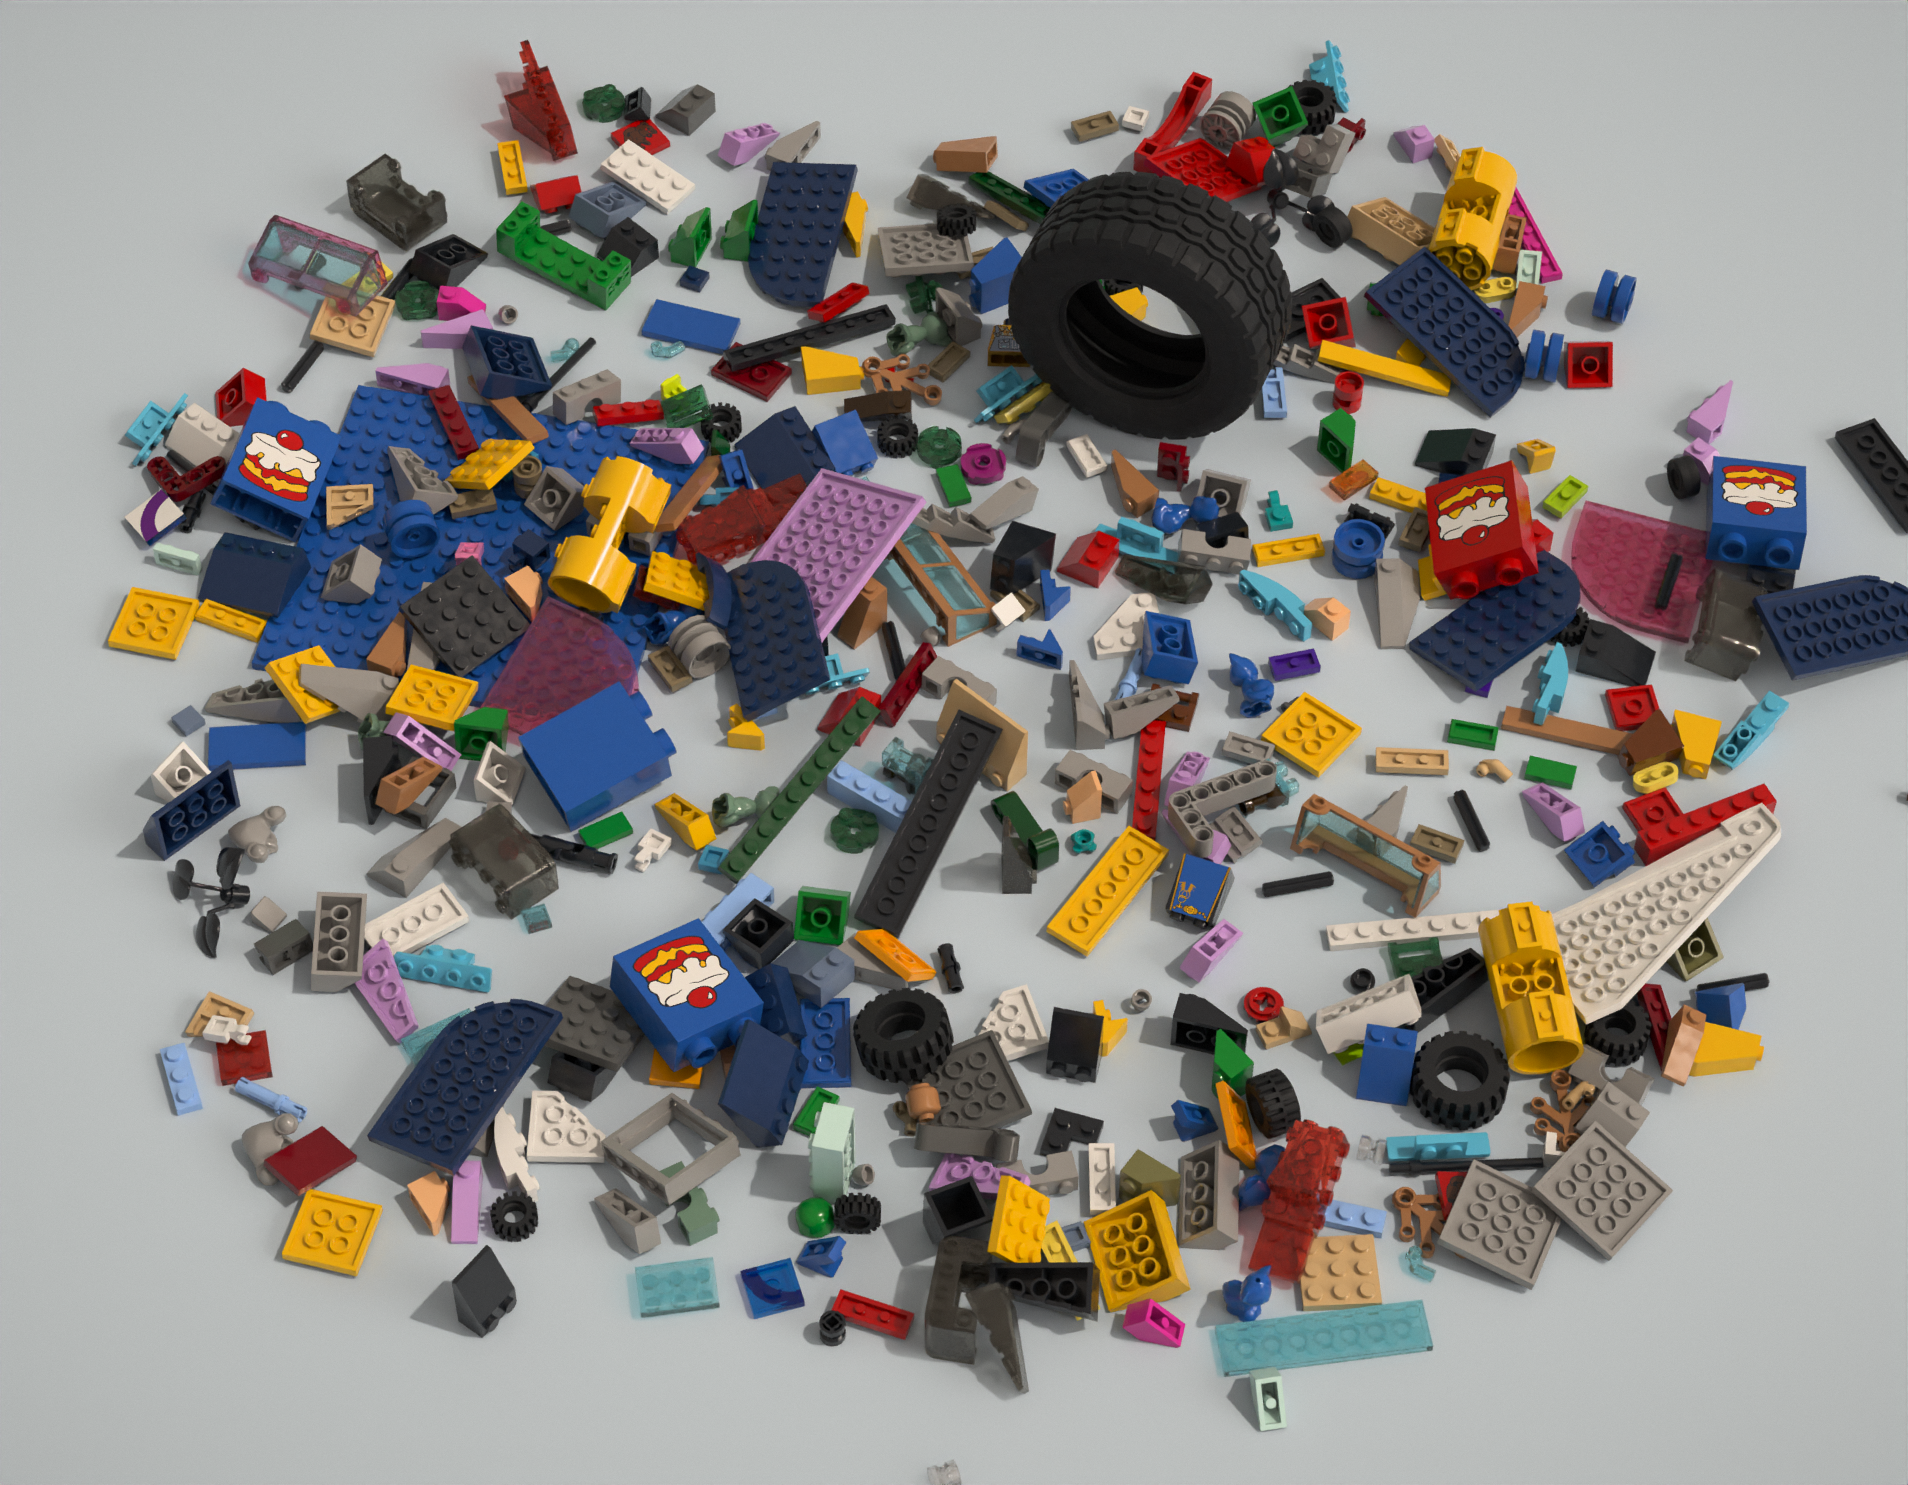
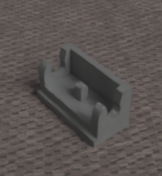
(284, 946)

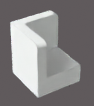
(1007, 611)
(1551, 1152)

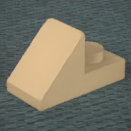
(1283, 1029)

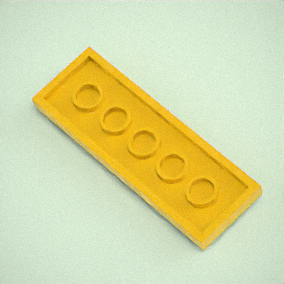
(1107, 891)

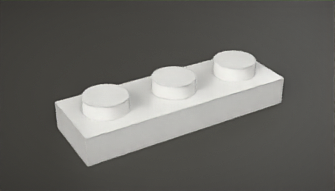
(1101, 1177)

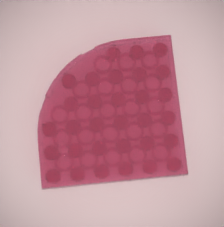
(1623, 563)
(559, 665)

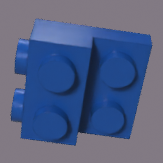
(1600, 854)

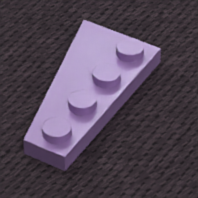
(386, 992)
(985, 1175)

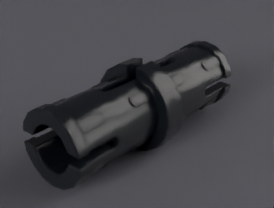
(192, 511)
(950, 968)

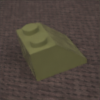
(1696, 953)
(1146, 1174)

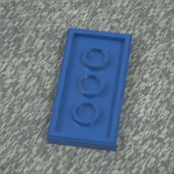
(691, 326)
(258, 745)
(827, 1043)

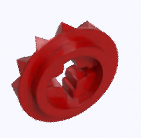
(1256, 998)

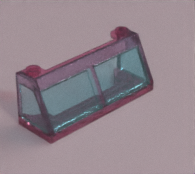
(318, 263)

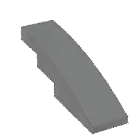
(1305, 363)
(953, 524)

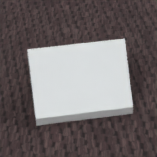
(178, 773)
(497, 776)

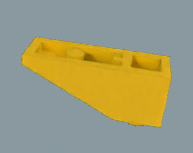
(855, 222)
(687, 821)

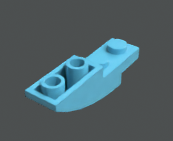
(1273, 597)
(1552, 684)
(1751, 732)

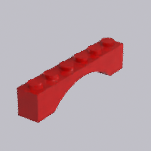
(1189, 104)
(1675, 833)

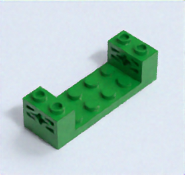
(560, 262)

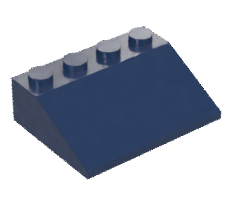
(504, 363)
(783, 449)
(253, 574)
(192, 812)
(763, 1085)

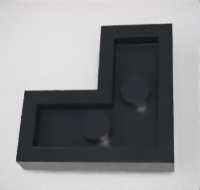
(1067, 1127)

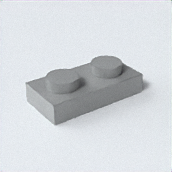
(1247, 748)

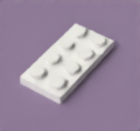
(647, 177)
(417, 921)

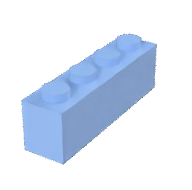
(867, 794)
(734, 903)

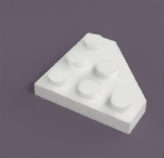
(1124, 629)
(1017, 1024)
(561, 1132)

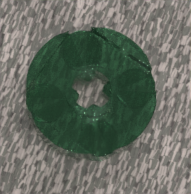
(607, 94)
(414, 310)
(939, 456)
(854, 818)

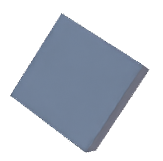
(188, 720)
(1076, 1236)

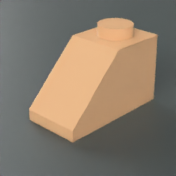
(525, 591)
(1328, 616)
(1084, 799)
(431, 1199)

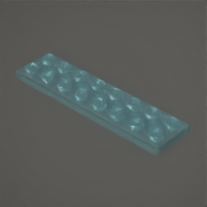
(1324, 1338)

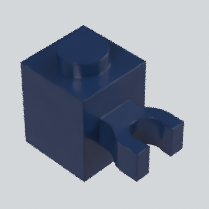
(529, 550)

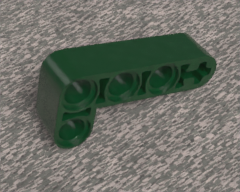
(1040, 844)

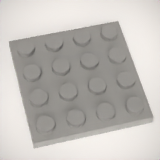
(923, 251)
(1602, 1190)
(1500, 1225)

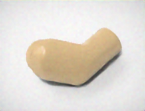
(1492, 766)
(1576, 1094)

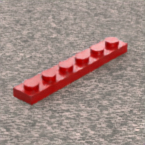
(1149, 778)

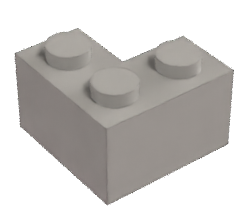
(1328, 151)

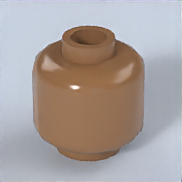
(923, 1102)

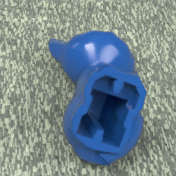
(1171, 517)
(662, 624)
(1256, 692)
(1255, 1188)
(1246, 1297)

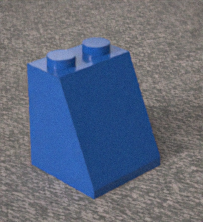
(993, 277)
(846, 443)
(1386, 1064)

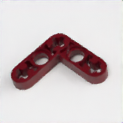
(186, 486)

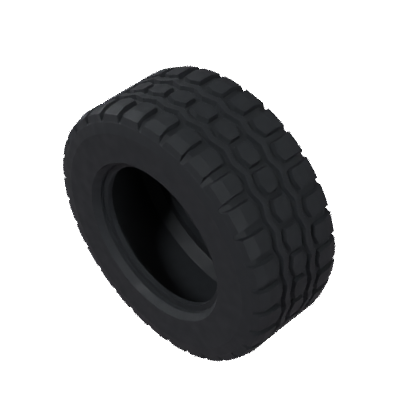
(1185, 250)

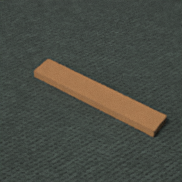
(516, 416)
(689, 494)
(1565, 731)

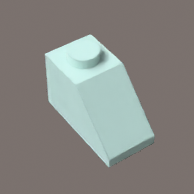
(1268, 1398)

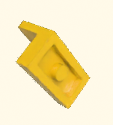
(1428, 582)

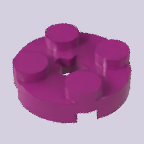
(981, 474)

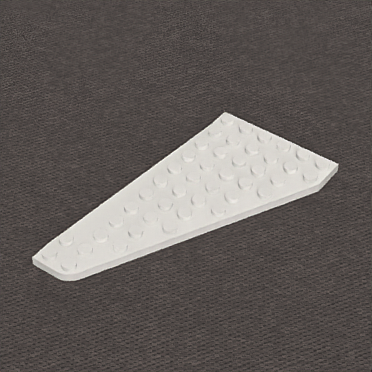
(1638, 923)

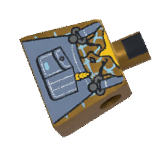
(1003, 349)

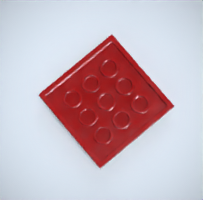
(1202, 166)

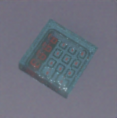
(536, 918)

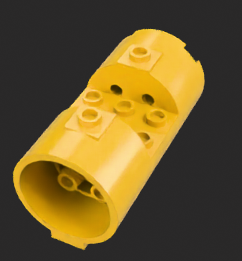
(1474, 215)
(592, 568)
(1530, 989)

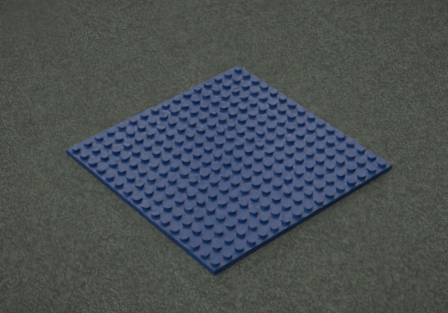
(409, 421)

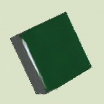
(719, 444)

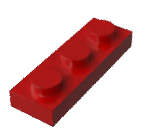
(838, 302)
(628, 412)
(874, 1314)

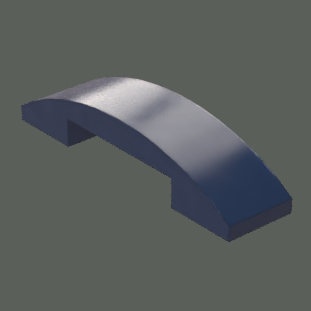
(718, 605)

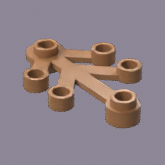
(900, 378)
(1565, 1118)
(1427, 1219)

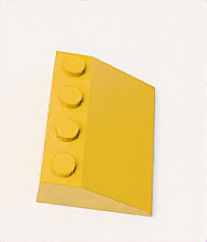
(1137, 1252)

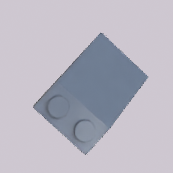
(604, 207)
(817, 970)

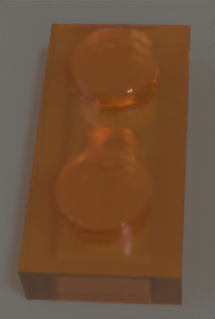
(1353, 479)

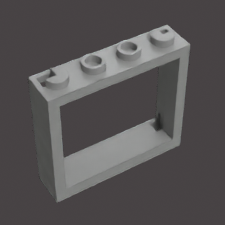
(618, 1147)

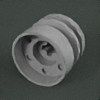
(1227, 119)
(699, 646)

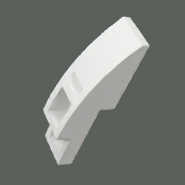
(512, 1155)

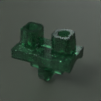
(926, 293)

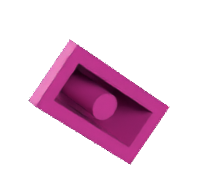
(456, 302)
(1153, 1324)

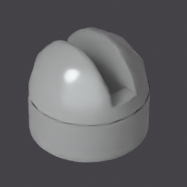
(511, 311)
(931, 636)
(1138, 996)
(863, 1174)

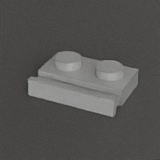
(1239, 832)

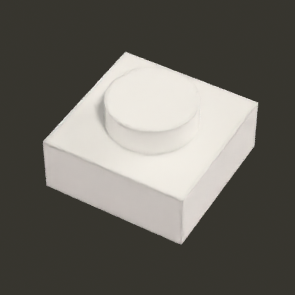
(1135, 118)

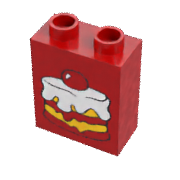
(1481, 531)

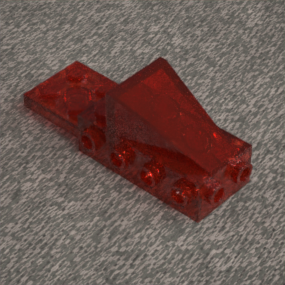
(539, 110)
(739, 521)
(1299, 1198)

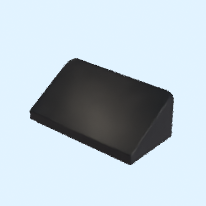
(637, 105)

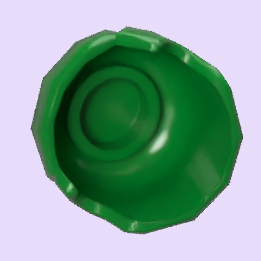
(815, 1217)

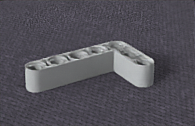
(1191, 804)

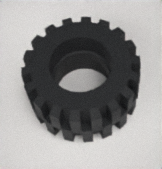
(1317, 104)
(1620, 1048)
(1272, 1103)

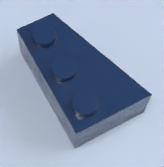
(780, 1007)

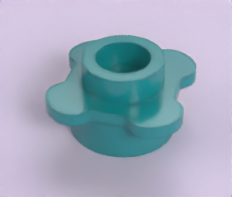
(1083, 836)

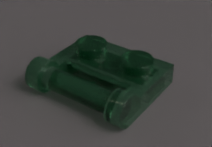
(685, 405)
(1414, 964)

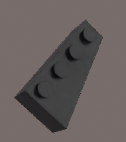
(1447, 984)
(1052, 1285)

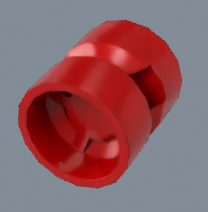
(1348, 392)

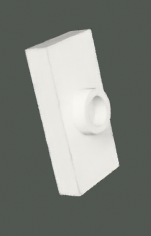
(1086, 455)

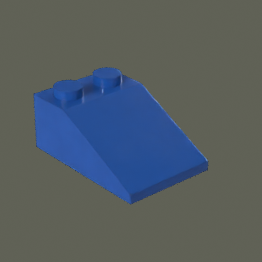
(1168, 648)

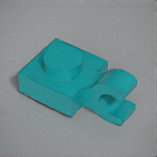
(1277, 516)

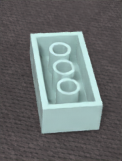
(832, 1152)

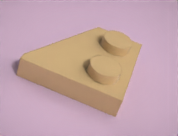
(347, 503)
(219, 1006)

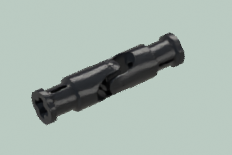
(585, 855)

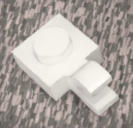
(651, 846)
(223, 1028)

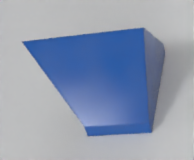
(1723, 1005)

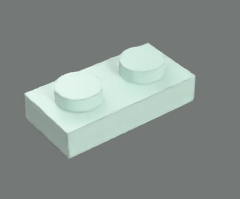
(1529, 267)
(177, 558)

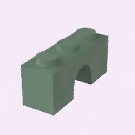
(698, 1219)

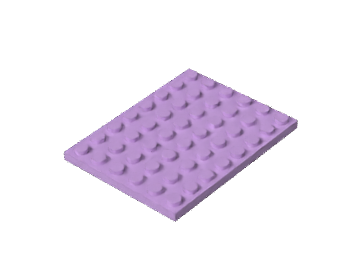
(840, 538)

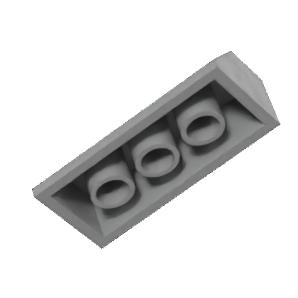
(338, 940)
(1209, 1198)

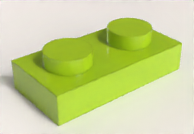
(1565, 496)

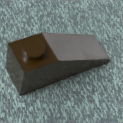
(881, 405)

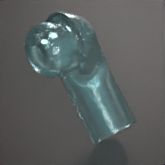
(566, 352)
(666, 352)
(1416, 1264)

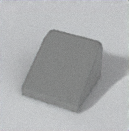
(267, 915)

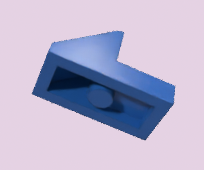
(735, 470)
(1052, 597)
(1044, 652)
(1192, 1120)
(823, 1255)

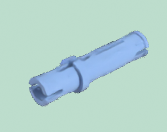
(1128, 685)
(279, 1103)

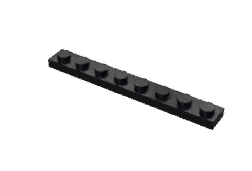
(810, 336)

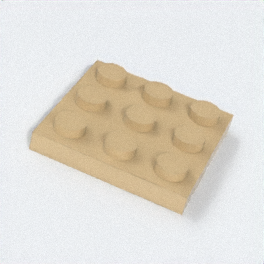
(358, 333)
(1341, 1274)

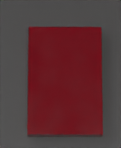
(759, 380)
(310, 1161)

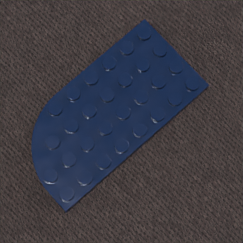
(800, 230)
(1452, 329)
(1502, 624)
(1836, 624)
(772, 637)
(464, 1082)

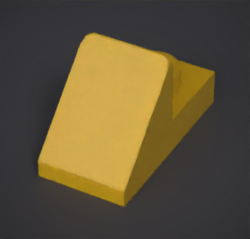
(1538, 454)
(743, 733)
(1113, 1029)

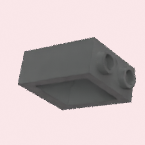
(1310, 183)
(422, 815)

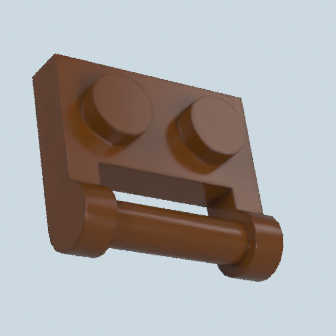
(1180, 716)

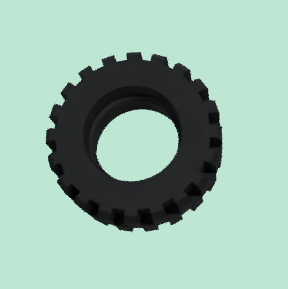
(1463, 1053)
(905, 1057)

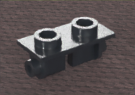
(1359, 512)

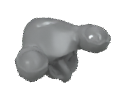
(255, 833)
(267, 1139)

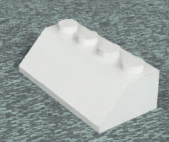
(201, 436)
(1384, 1005)

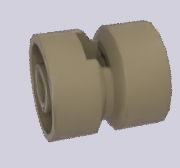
(526, 475)

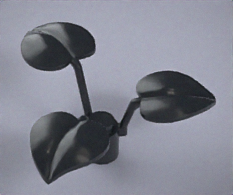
(1277, 173)
(226, 868)

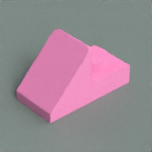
(468, 549)

